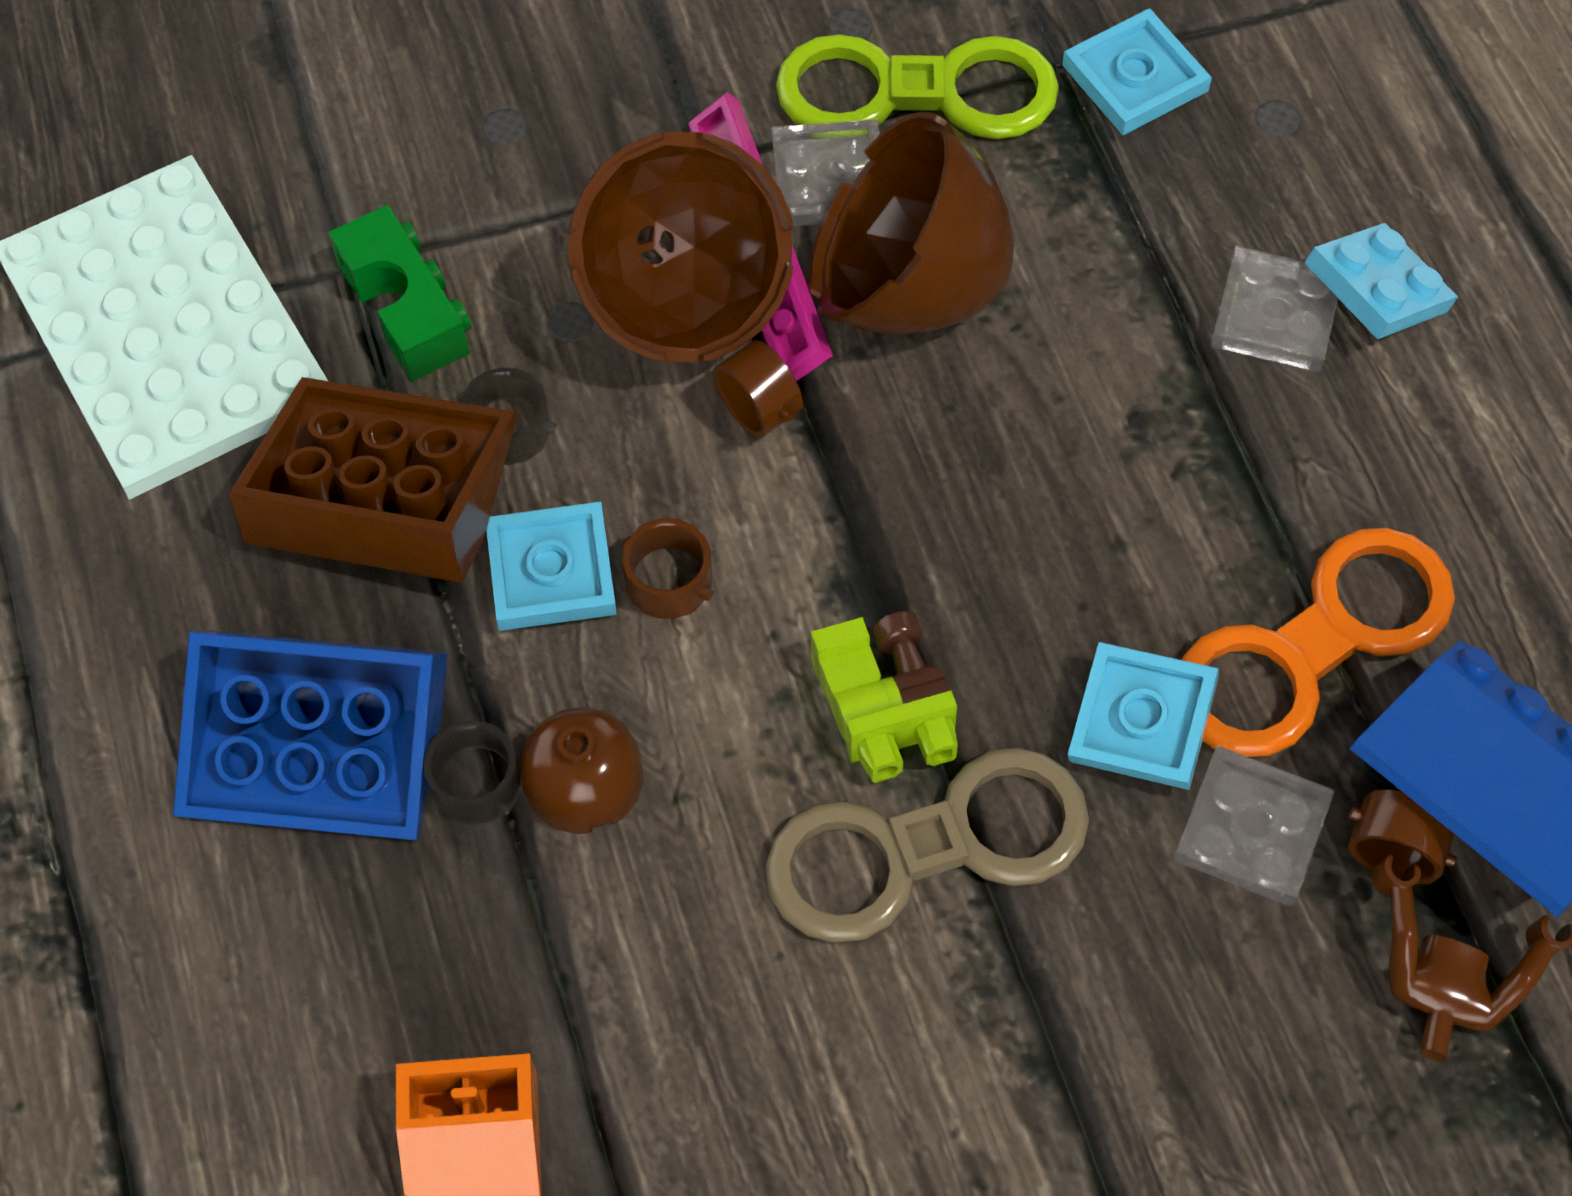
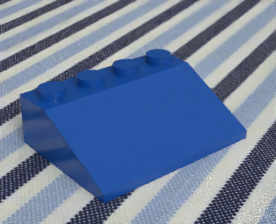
(307, 733)
(1485, 766)

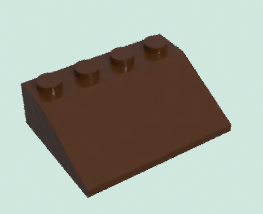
(375, 479)

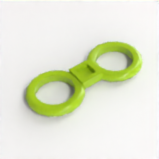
(921, 83)

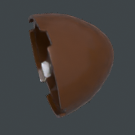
(914, 235)
(724, 254)

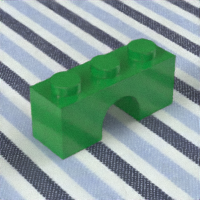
(383, 258)

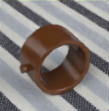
(758, 389)
(667, 534)
(1400, 827)

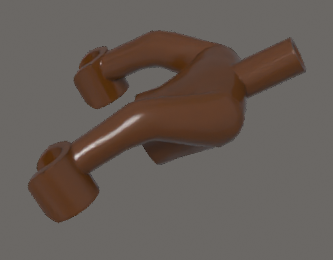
(1449, 975)

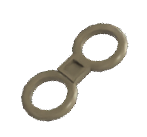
(926, 844)

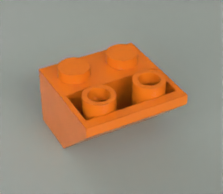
(469, 1127)

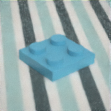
(1136, 71)
(1381, 280)
(550, 566)
(1143, 715)

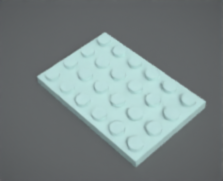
(159, 324)

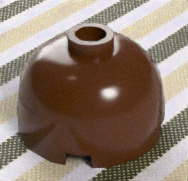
(581, 770)

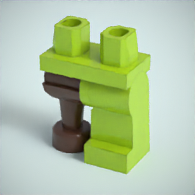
(889, 712)

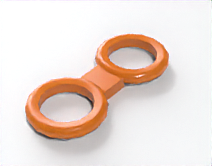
(1326, 636)

